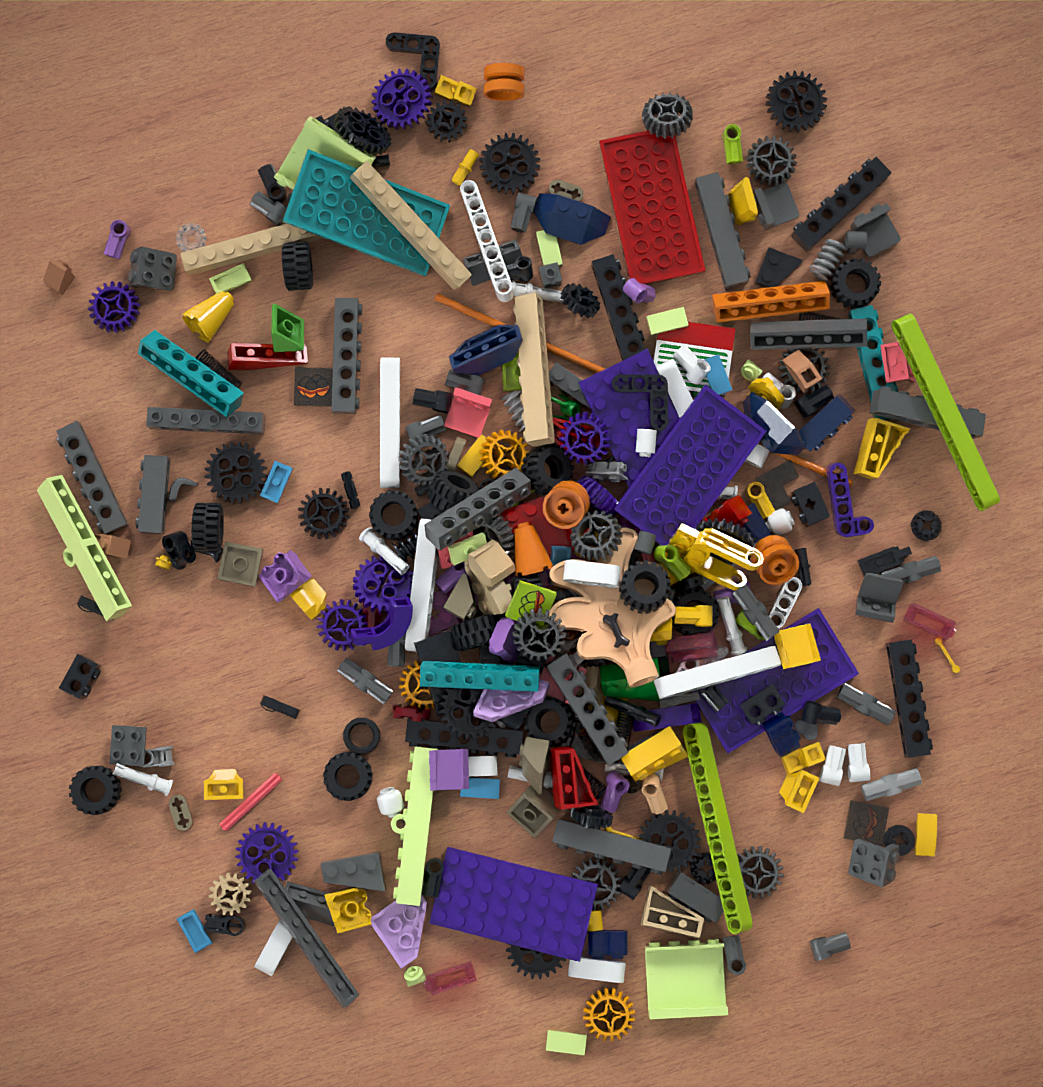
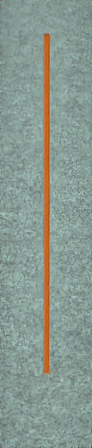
(595, 368)

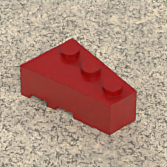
(731, 510)

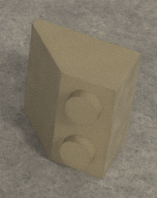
(462, 600)
(534, 761)
(533, 810)

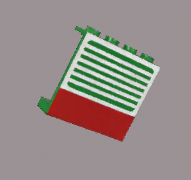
(703, 341)

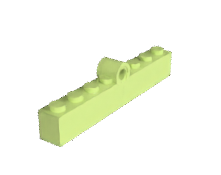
(83, 548)
(416, 830)

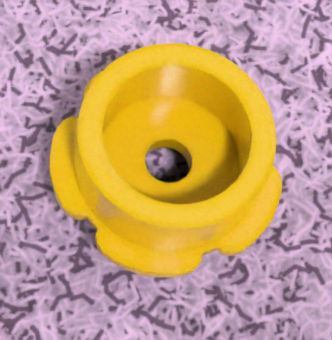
(163, 562)

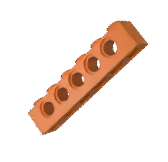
(771, 301)

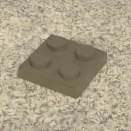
(240, 564)

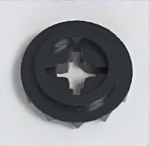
(917, 524)
(907, 836)
(700, 875)

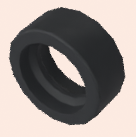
(361, 750)

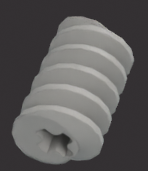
(827, 259)
(516, 407)

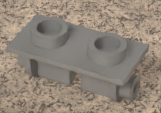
(600, 472)

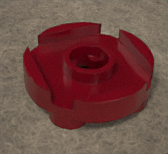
(409, 711)

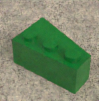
(616, 685)

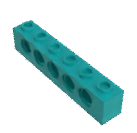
(866, 354)
(190, 373)
(479, 676)

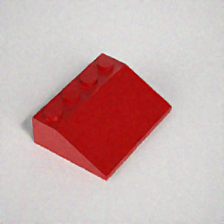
(533, 513)

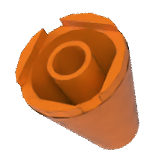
(529, 551)

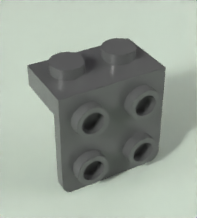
(775, 205)
(879, 229)
(152, 269)
(878, 597)
(873, 862)

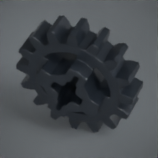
(440, 125)
(580, 300)
(592, 816)

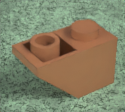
(58, 276)
(802, 370)
(113, 545)

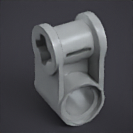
(158, 757)

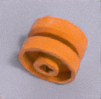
(504, 81)
(566, 504)
(779, 560)

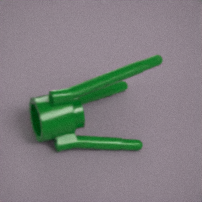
(567, 408)

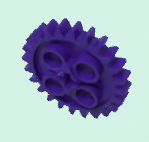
(414, 108)
(367, 578)
(257, 839)

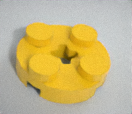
(768, 389)

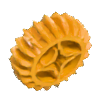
(491, 443)
(411, 696)
(600, 1015)

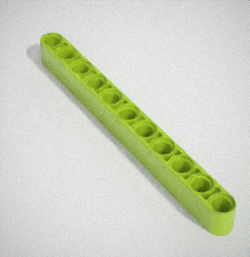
(945, 412)
(717, 828)

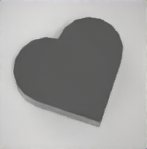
(808, 730)

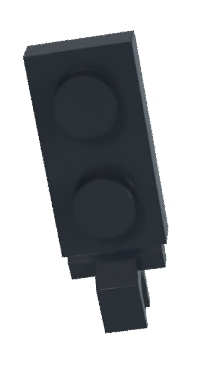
(883, 560)

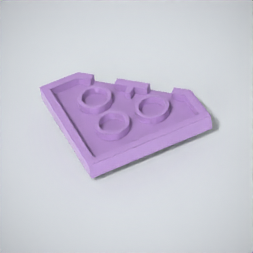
(501, 703)
(401, 929)

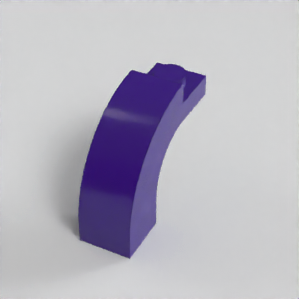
(388, 631)
(672, 717)

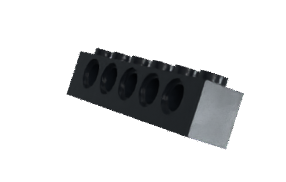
(878, 174)
(611, 265)
(903, 708)
(513, 736)

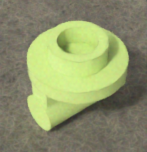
(750, 371)
(414, 975)

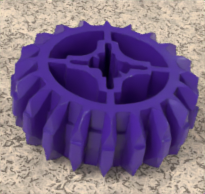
(111, 313)
(572, 448)
(599, 497)
(337, 610)

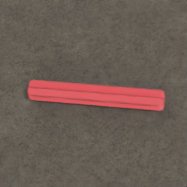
(250, 802)

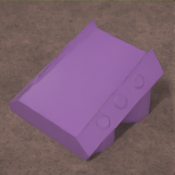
(284, 575)
(503, 640)
(449, 769)

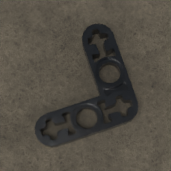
(422, 48)
(653, 393)

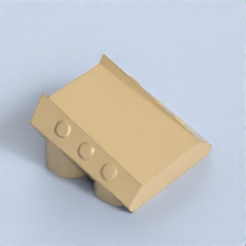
(490, 563)

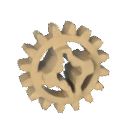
(233, 902)

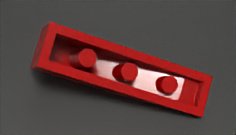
(261, 356)

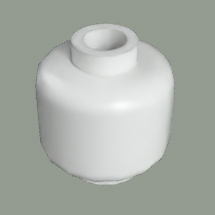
(780, 522)
(390, 802)

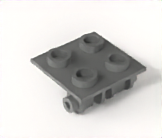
(128, 745)

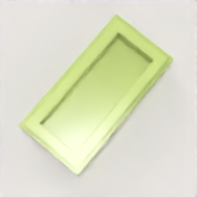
(549, 248)
(230, 279)
(667, 321)
(566, 1042)

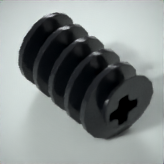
(406, 548)

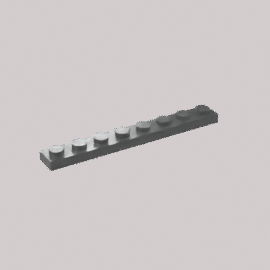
(306, 938)

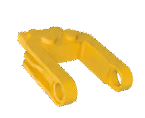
(697, 550)

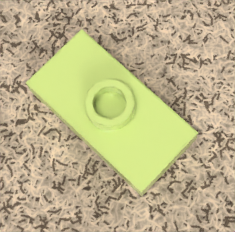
(460, 550)

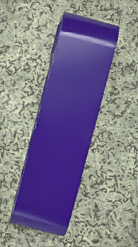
(844, 498)

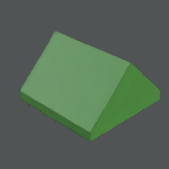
(286, 330)

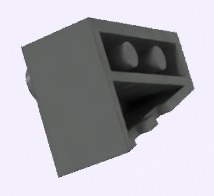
(355, 871)
(695, 897)

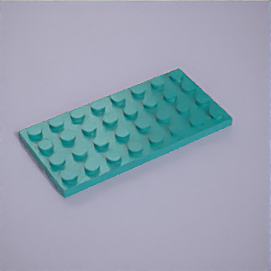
(337, 210)

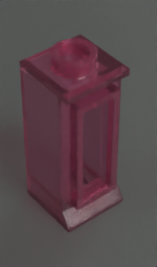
(948, 629)
(692, 647)
(431, 985)

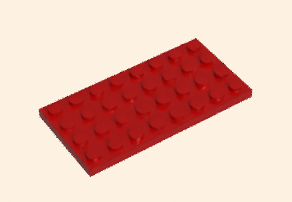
(652, 207)

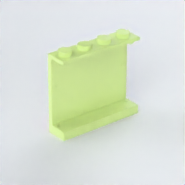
(324, 141)
(685, 979)

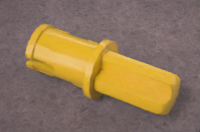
(465, 167)

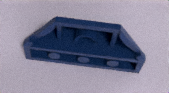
(570, 218)
(487, 350)
(780, 434)

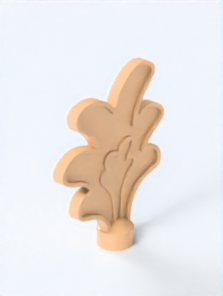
(587, 616)

